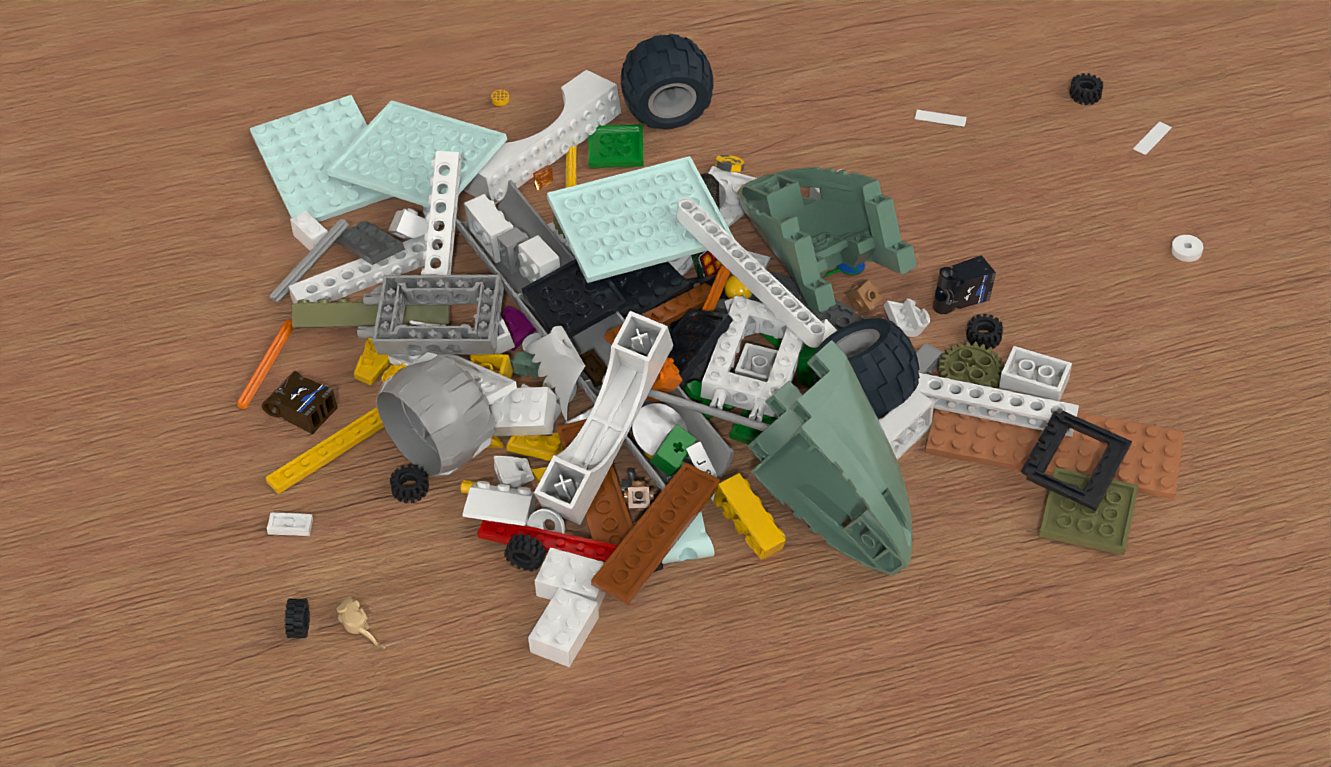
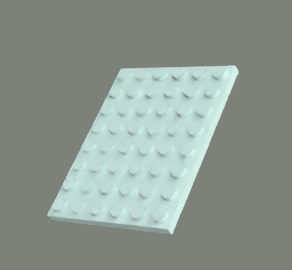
(399, 147)
(301, 150)
(632, 218)

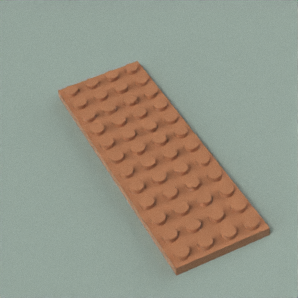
(1149, 462)

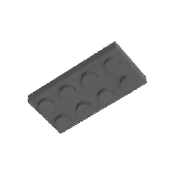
(369, 242)

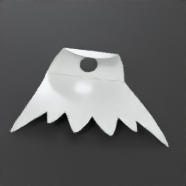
(559, 362)

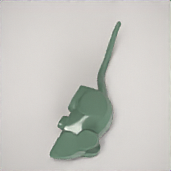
(523, 364)

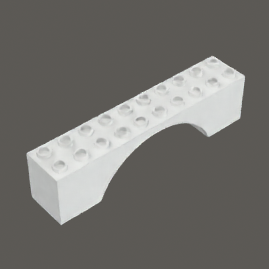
(587, 104)
(580, 469)

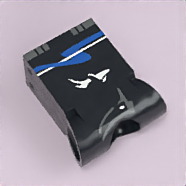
(963, 285)

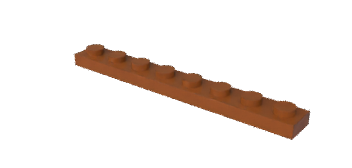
(670, 310)

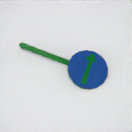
(846, 269)

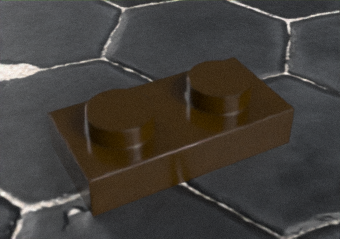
(594, 367)

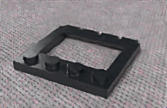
(1103, 473)

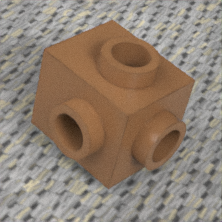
(863, 296)
(642, 503)

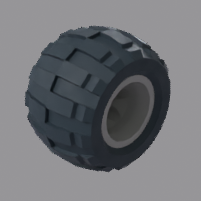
(667, 81)
(881, 360)

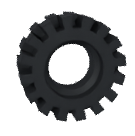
(1088, 82)
(984, 323)
(409, 474)
(525, 552)
(297, 618)

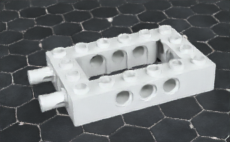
(743, 391)

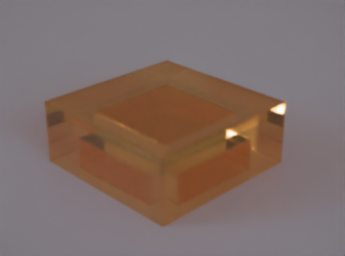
(543, 177)

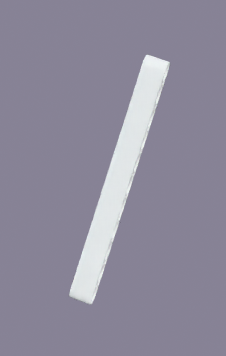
(750, 272)

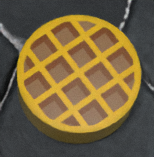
(500, 97)

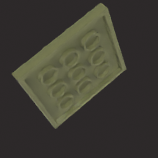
(1079, 525)

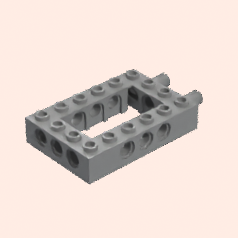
(401, 290)

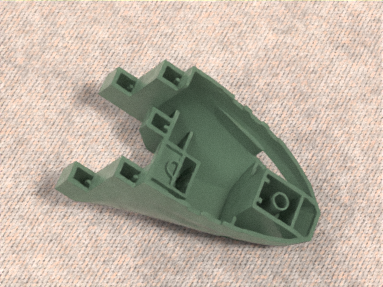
(815, 235)
(836, 464)

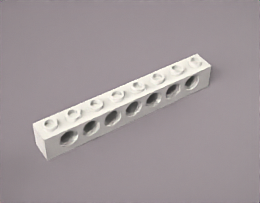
(442, 161)
(359, 274)
(992, 402)

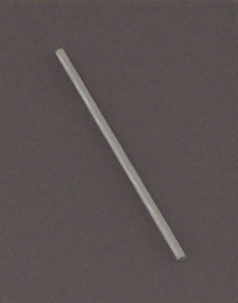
(706, 409)

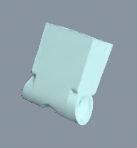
(692, 544)

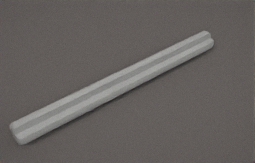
(310, 259)

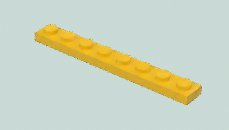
(325, 451)

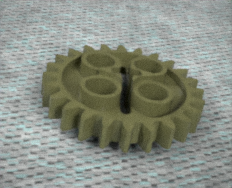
(958, 367)

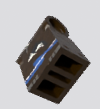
(301, 402)

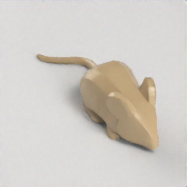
(355, 619)

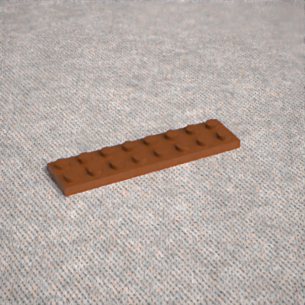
(607, 514)
(655, 533)

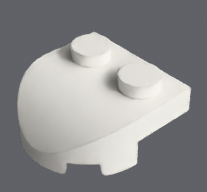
(907, 316)

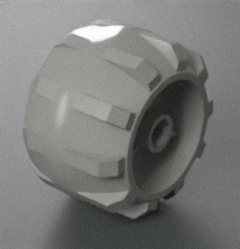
(435, 414)

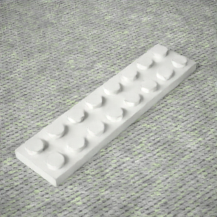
(490, 383)

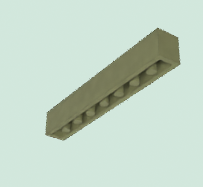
(357, 314)

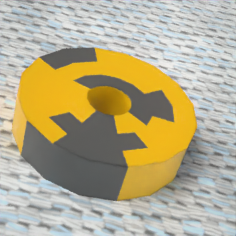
(729, 163)

